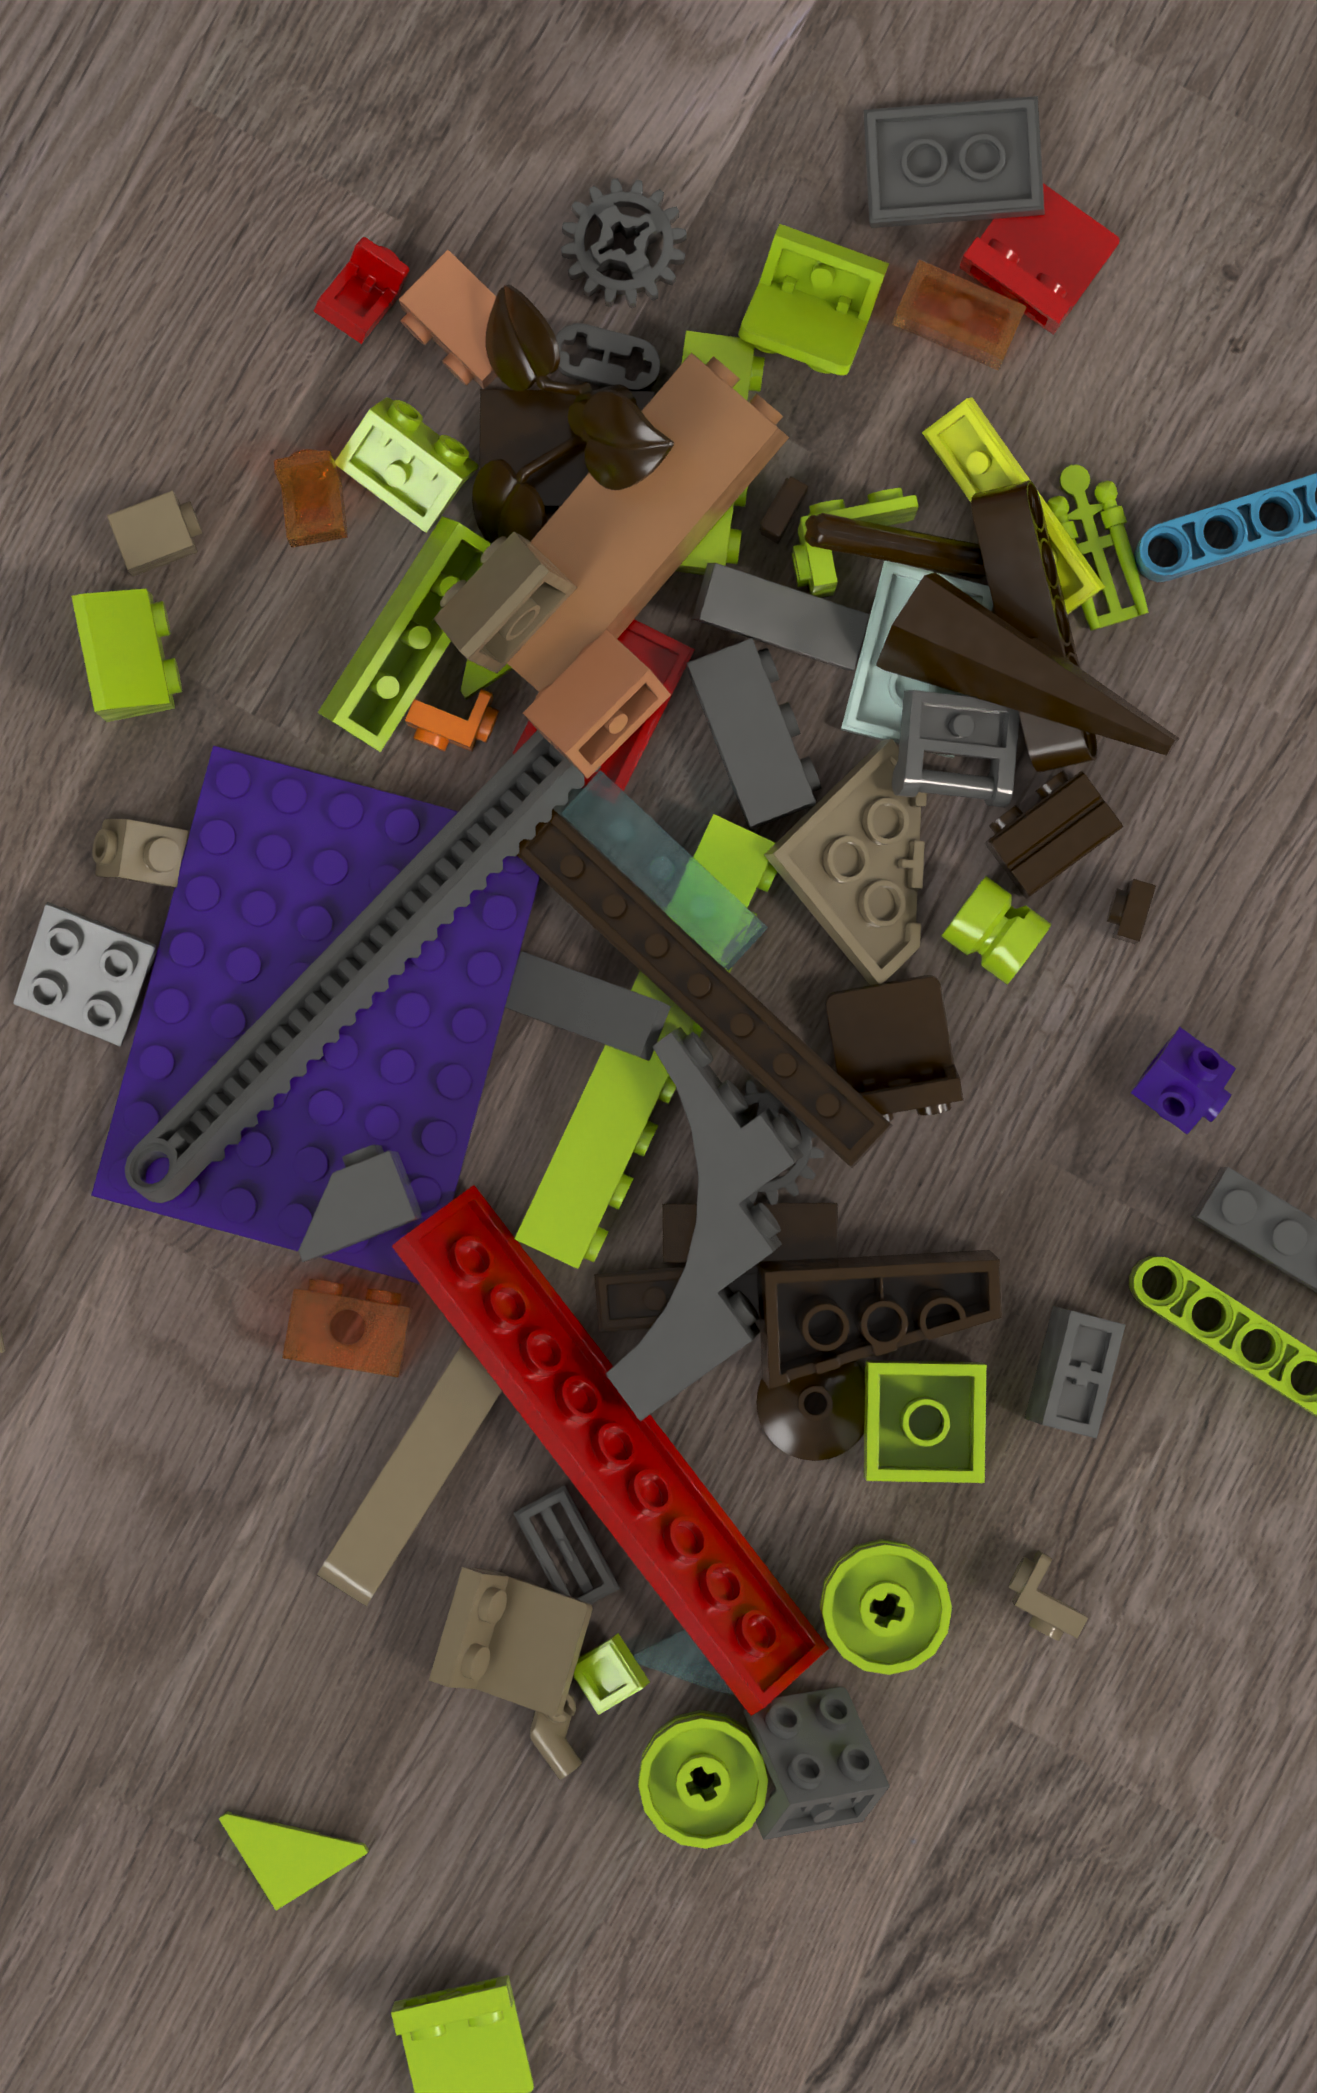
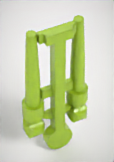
(1074, 482)

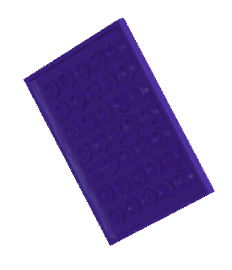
(261, 892)

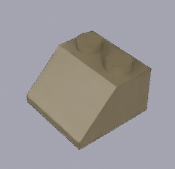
(502, 602)

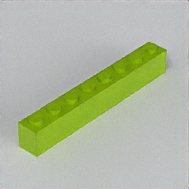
(624, 1089)

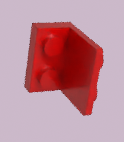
(1042, 258)

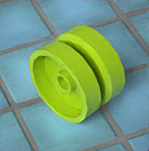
(891, 1641)
(702, 1814)

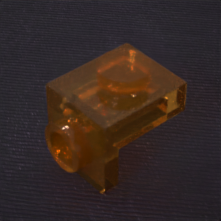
(311, 497)

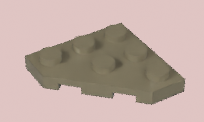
(861, 865)

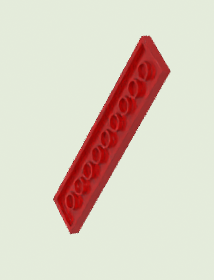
(612, 1458)

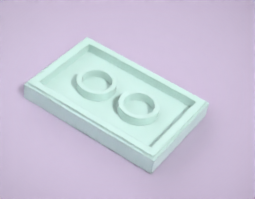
(876, 694)

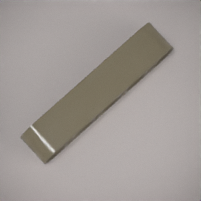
(411, 1478)

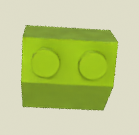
(125, 653)

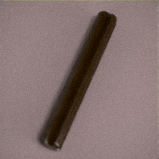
(895, 545)

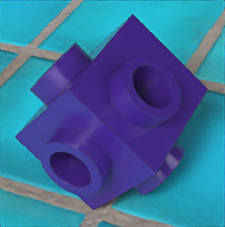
(1185, 1082)

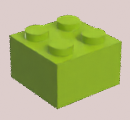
(925, 1421)

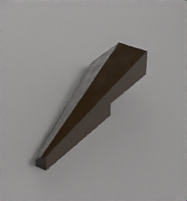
(968, 649)

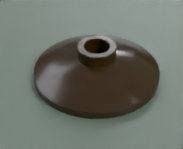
(818, 1435)

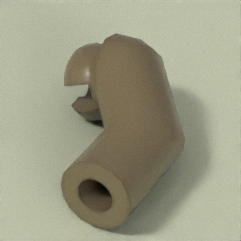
(549, 1737)

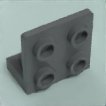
(817, 1762)

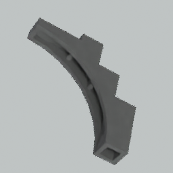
(730, 1236)

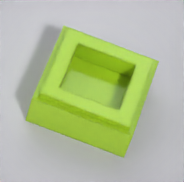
(609, 1674)

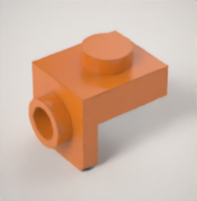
(439, 728)

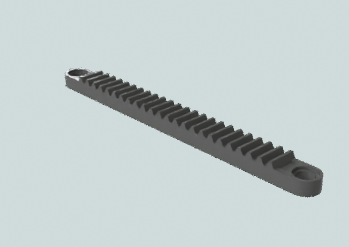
(354, 968)

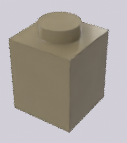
(155, 532)

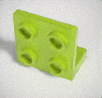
(464, 2040)

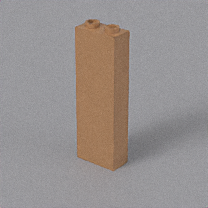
(632, 539)

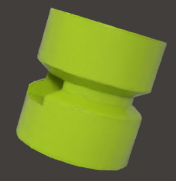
(996, 930)

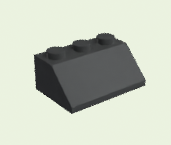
(361, 1203)

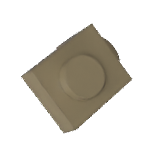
(139, 852)
(1049, 1614)

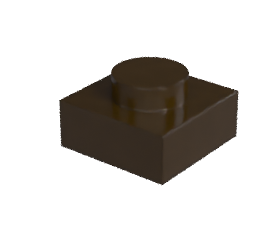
(1130, 910)

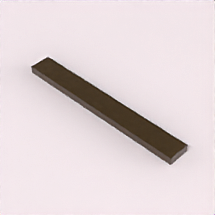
(704, 989)

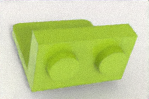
(813, 301)
(815, 565)

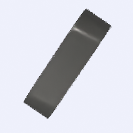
(610, 344)

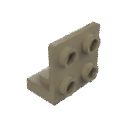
(511, 1640)

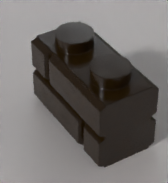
(1052, 833)

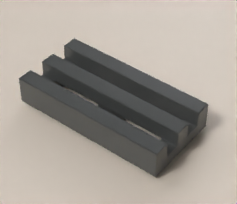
(543, 1506)

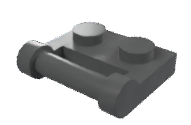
(957, 728)

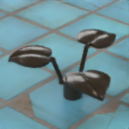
(618, 436)

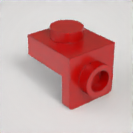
(363, 290)

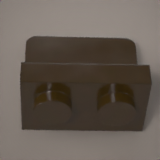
(895, 1045)

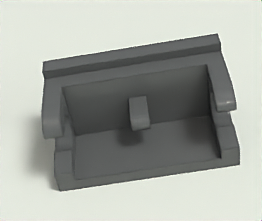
(1074, 1372)

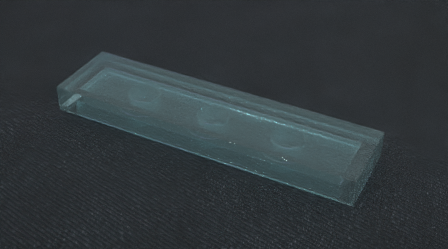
(664, 870)

